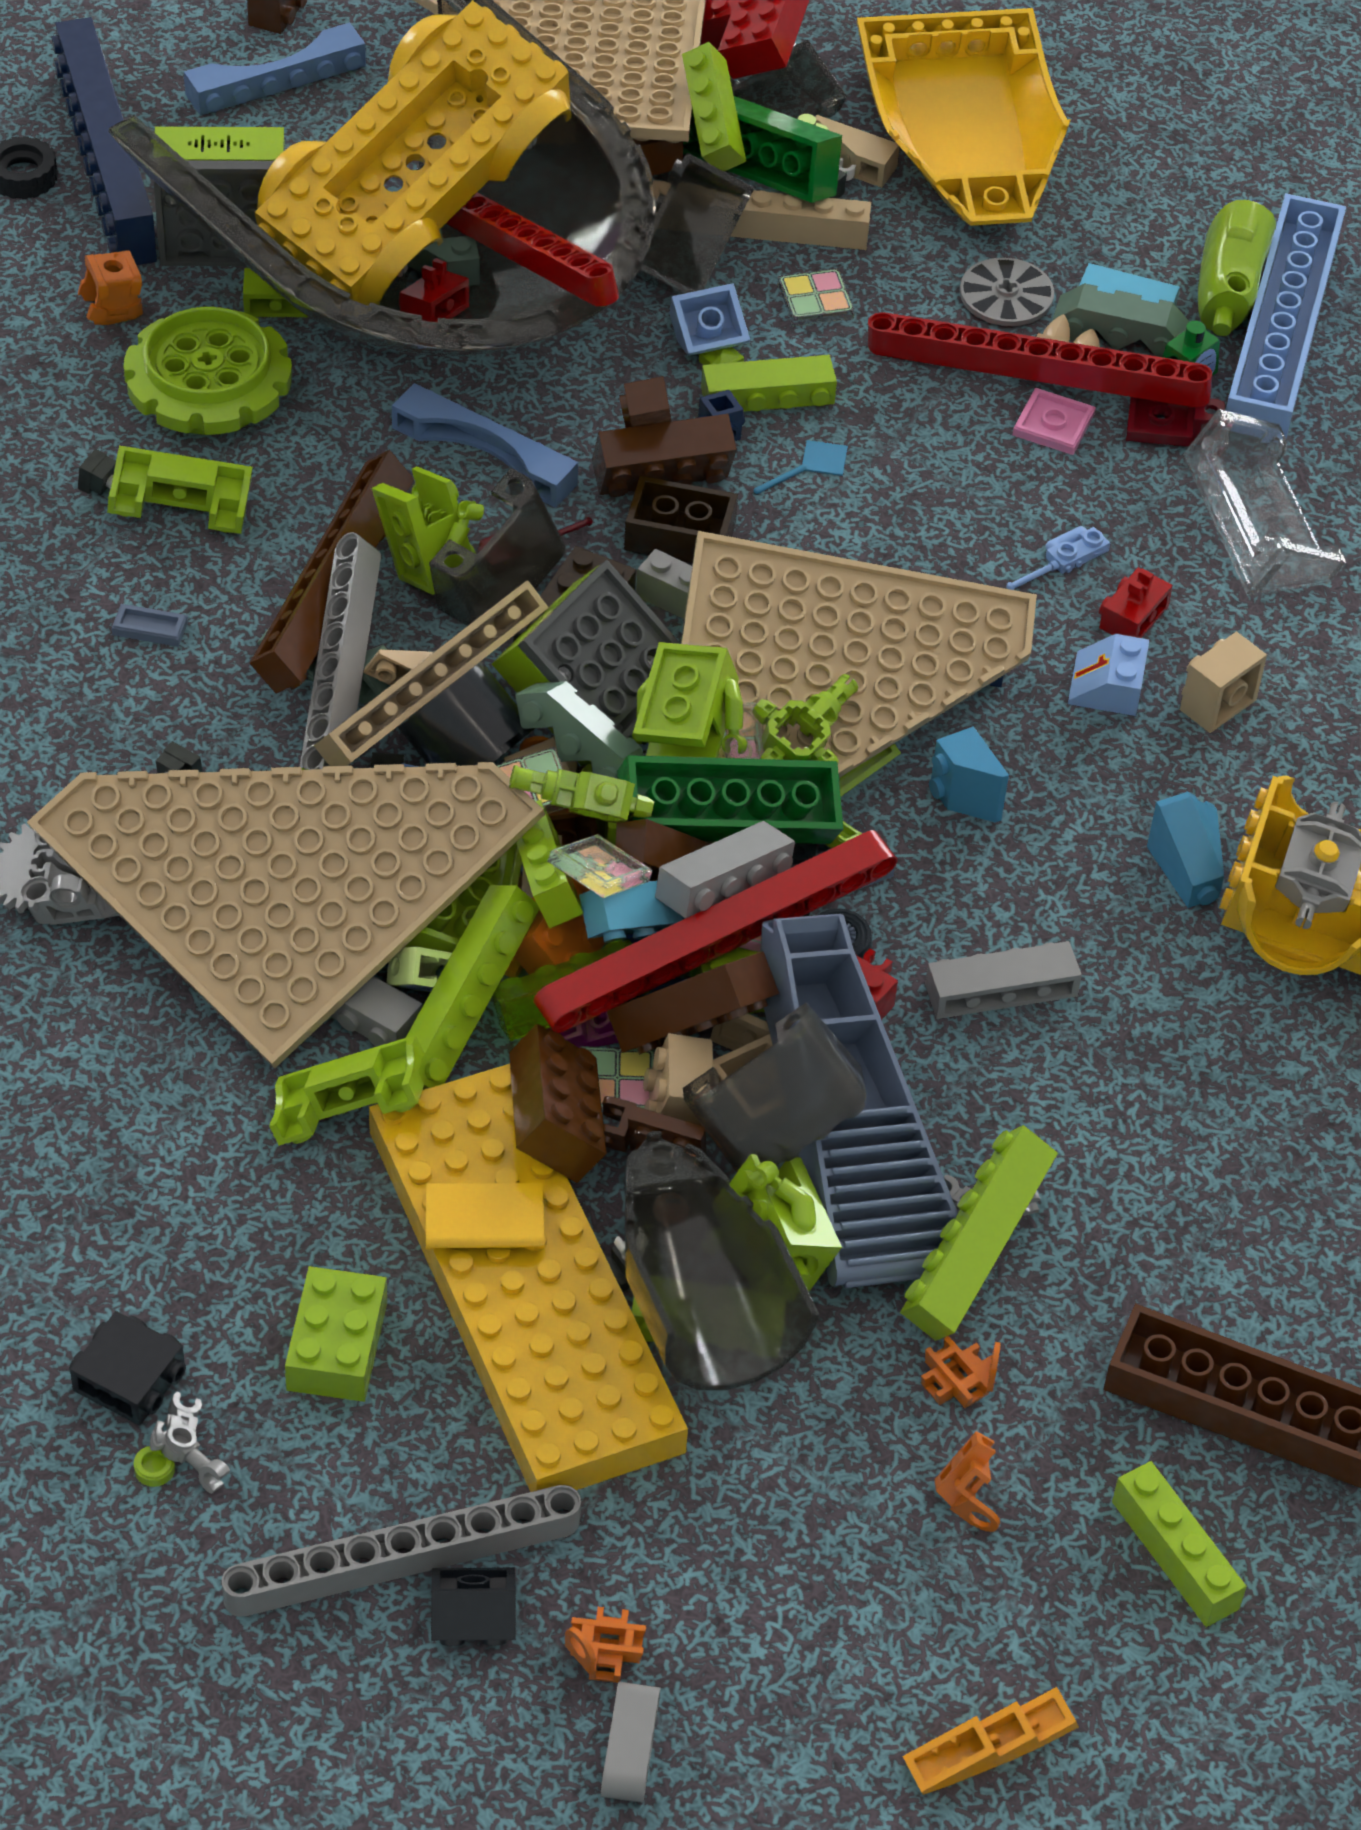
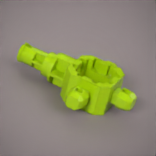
(813, 716)
(584, 793)

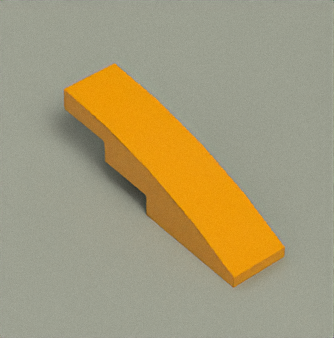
(990, 1742)

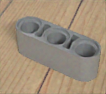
(630, 1742)

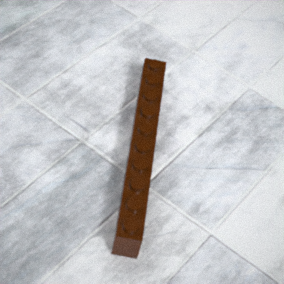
(297, 629)

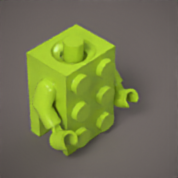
(423, 523)
(690, 703)
(794, 1208)

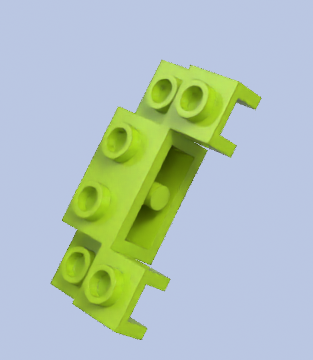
(180, 482)
(368, 1077)

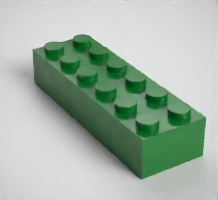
(782, 152)
(730, 794)

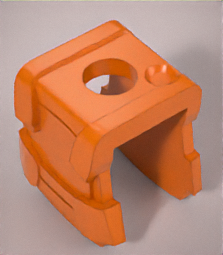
(114, 286)

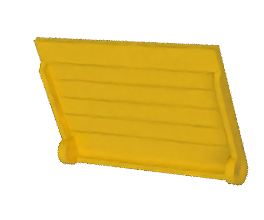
(484, 1215)

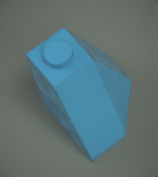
(1188, 847)

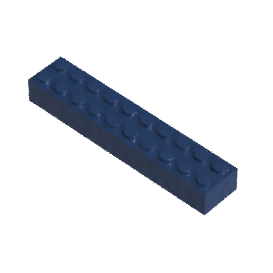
(95, 109)

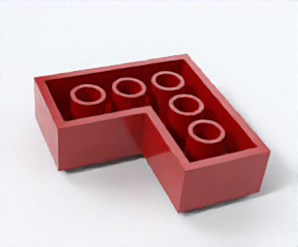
(753, 33)

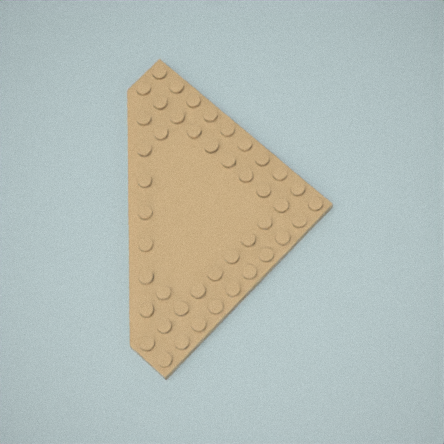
(624, 51)
(810, 617)
(286, 879)

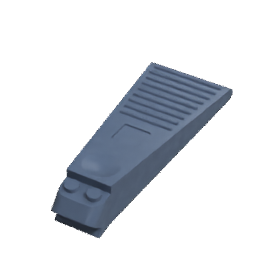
(879, 1166)

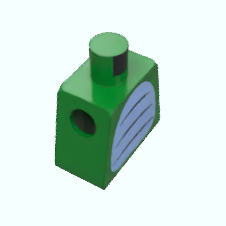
(1195, 346)

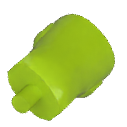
(1233, 264)

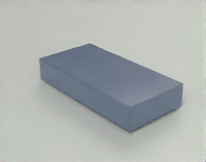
(149, 625)

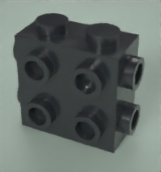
(128, 1367)

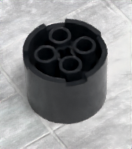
(466, 722)

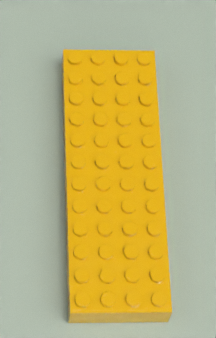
(537, 1323)

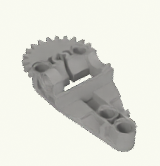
(45, 884)

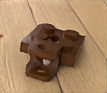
(638, 1122)

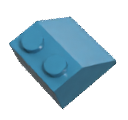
(968, 776)

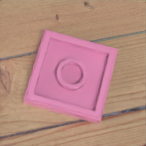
(1054, 421)

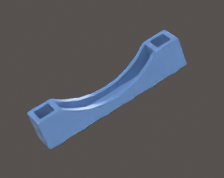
(223, 86)
(434, 418)

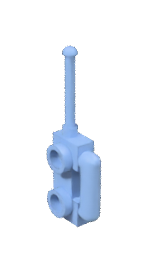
(1068, 552)

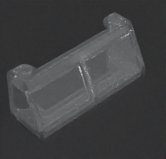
(1255, 507)

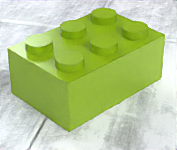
(336, 1334)

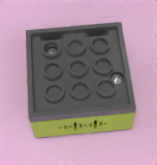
(234, 164)
(594, 639)

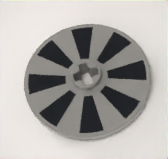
(985, 293)

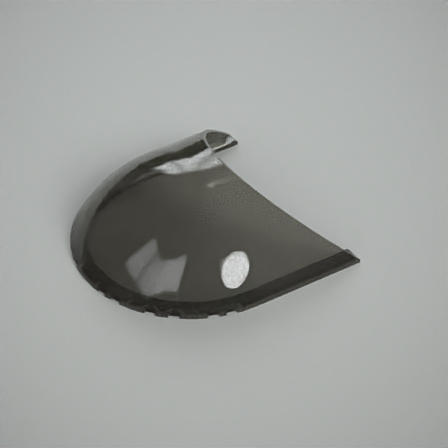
(576, 181)

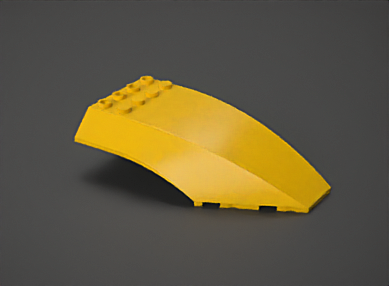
(969, 106)

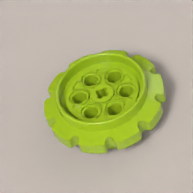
(207, 370)

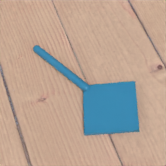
(819, 458)

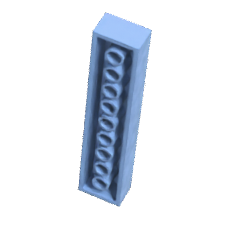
(1286, 310)

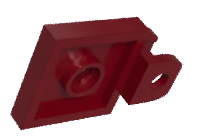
(1178, 428)

